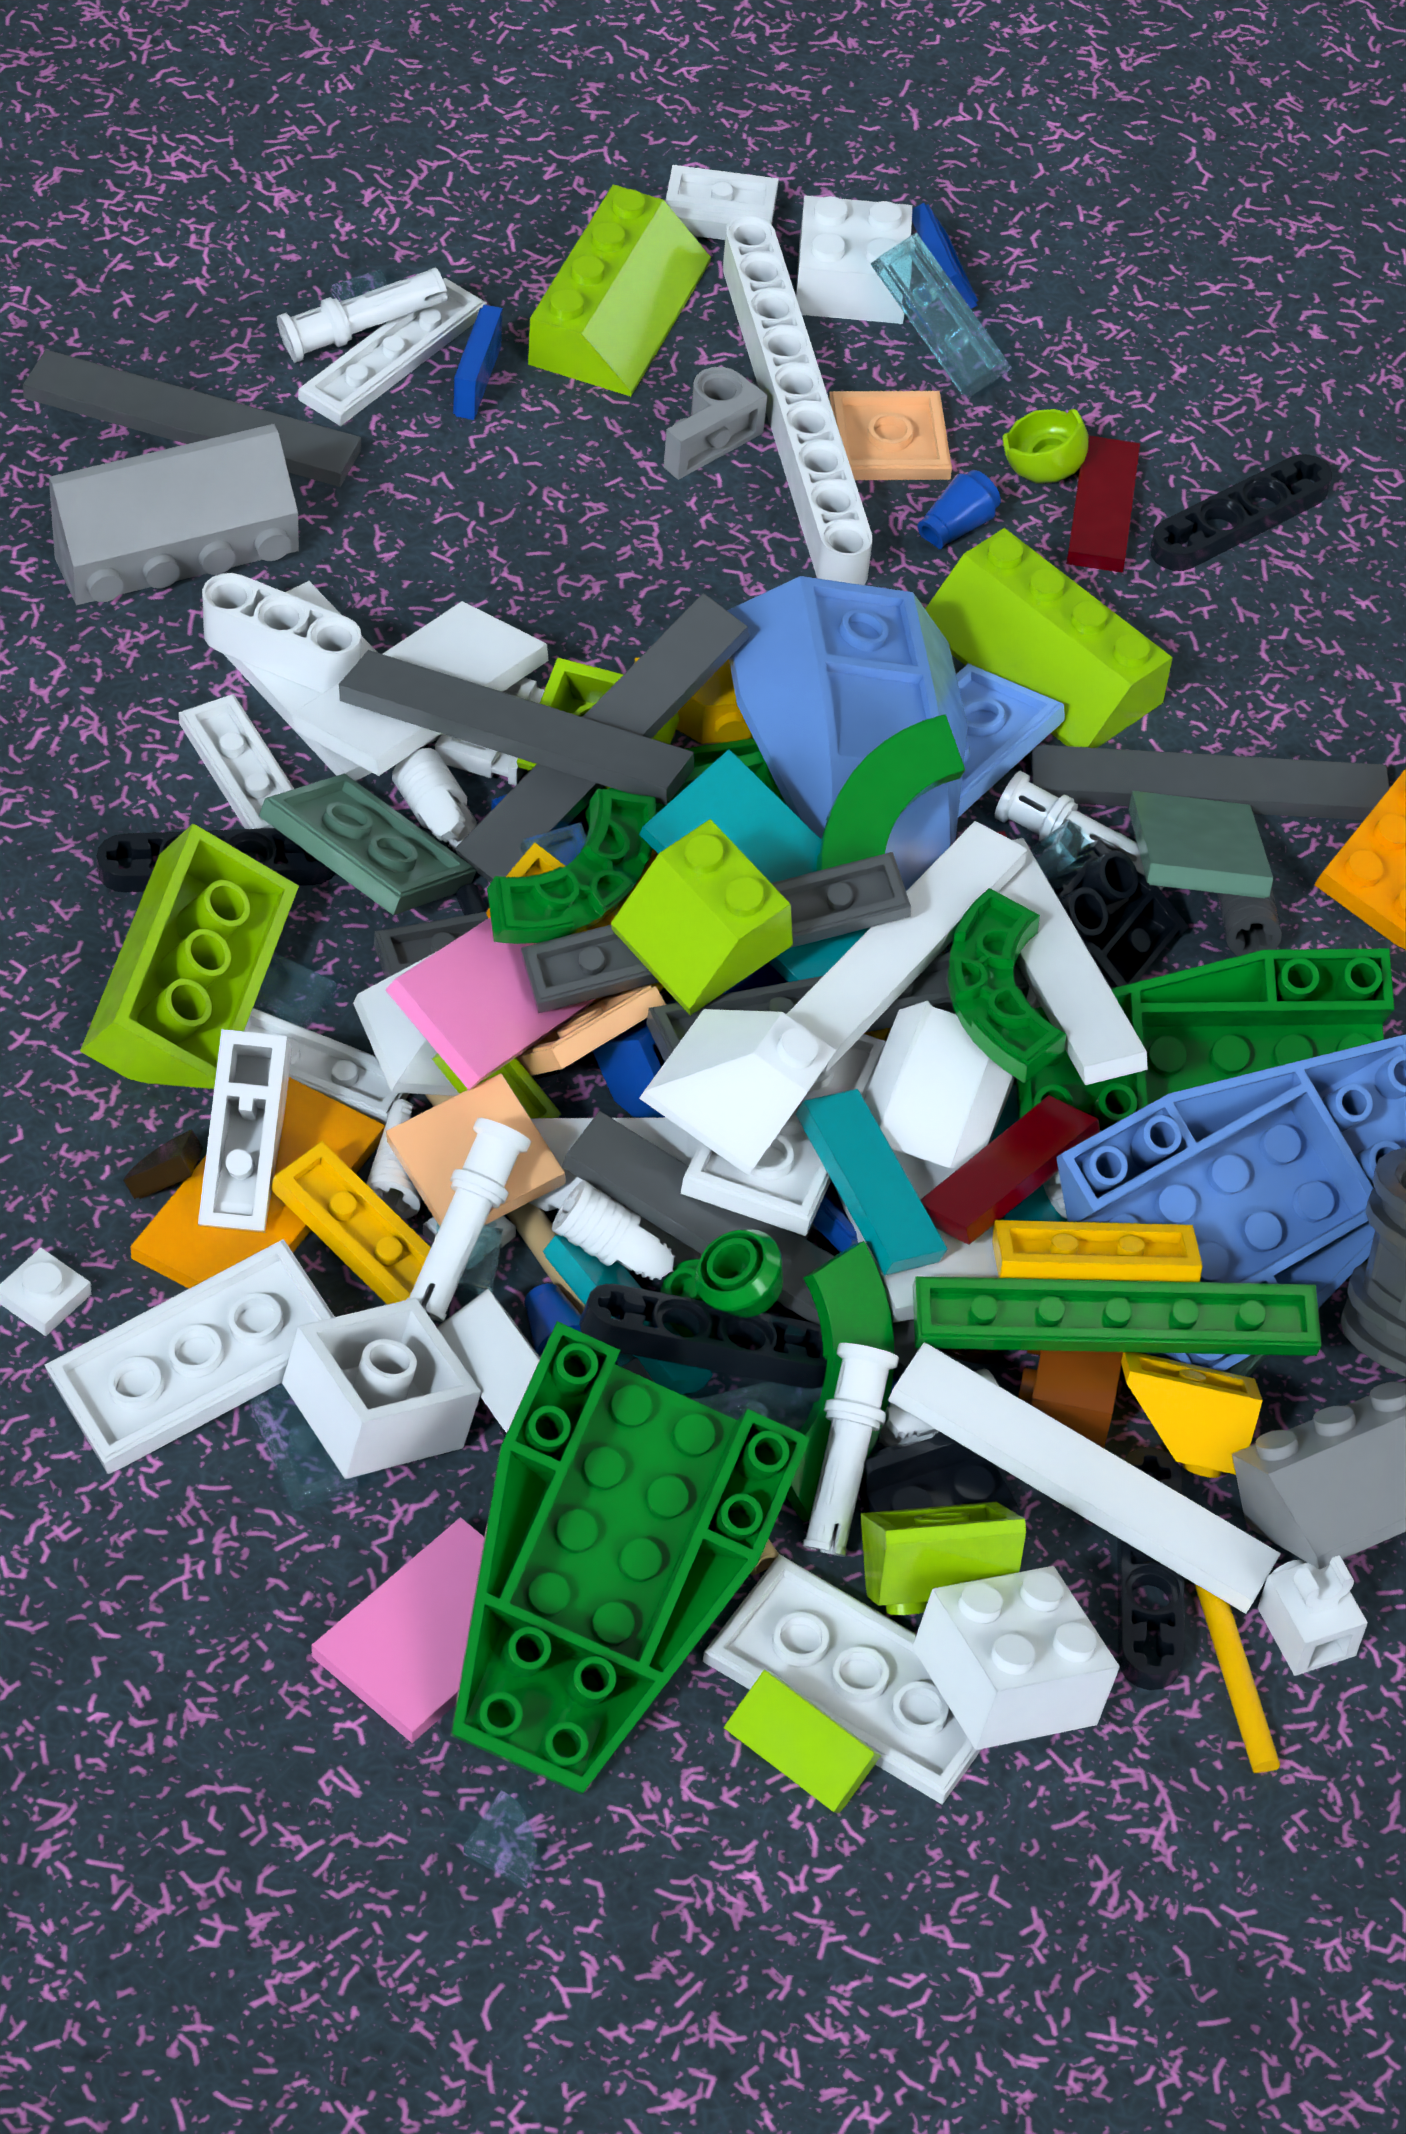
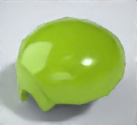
(1046, 445)

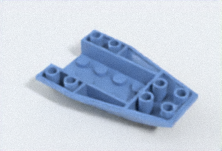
(833, 679)
(1259, 1165)

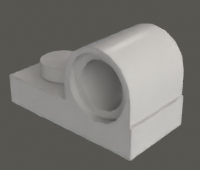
(723, 417)

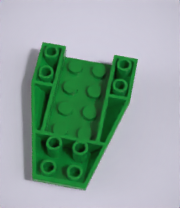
(1230, 1023)
(607, 1555)

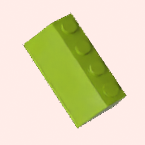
(617, 293)
(1047, 633)
(189, 962)

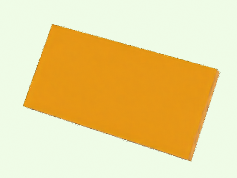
(193, 1253)

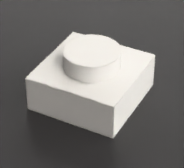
(43, 1291)

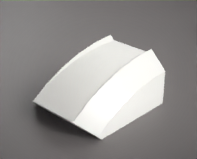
(936, 1088)

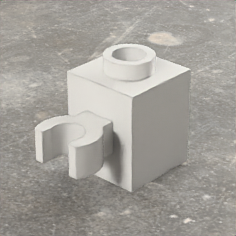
(1312, 1614)

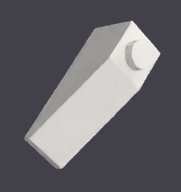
(245, 1130)

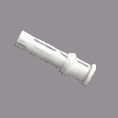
(338, 320)
(1046, 812)
(477, 1190)
(853, 1416)

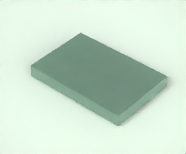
(367, 843)
(1200, 844)

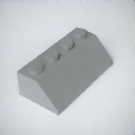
(173, 515)
(1330, 1480)

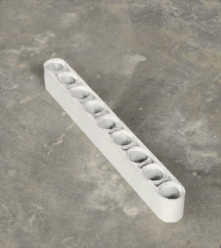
(796, 402)

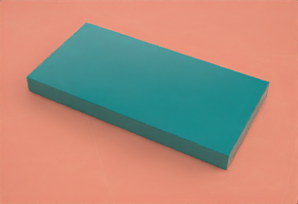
(765, 833)

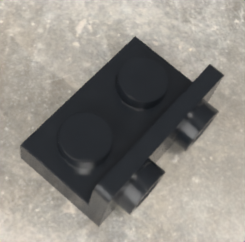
(931, 1475)

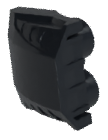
(1116, 912)

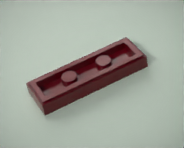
(1103, 505)
(1007, 1169)

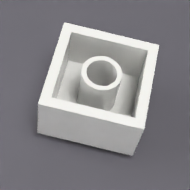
(836, 253)
(380, 1387)
(1015, 1657)

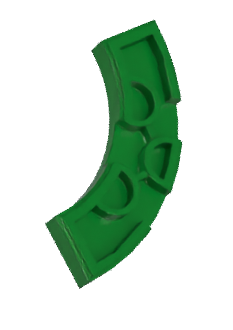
(884, 787)
(588, 887)
(985, 989)
(853, 1311)

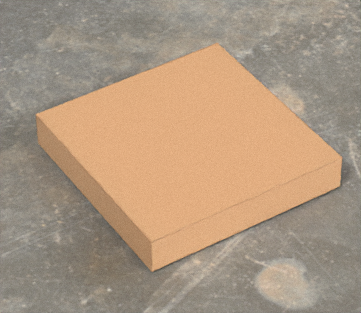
(893, 434)
(590, 1029)
(442, 1137)

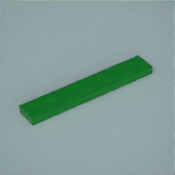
(1116, 1316)

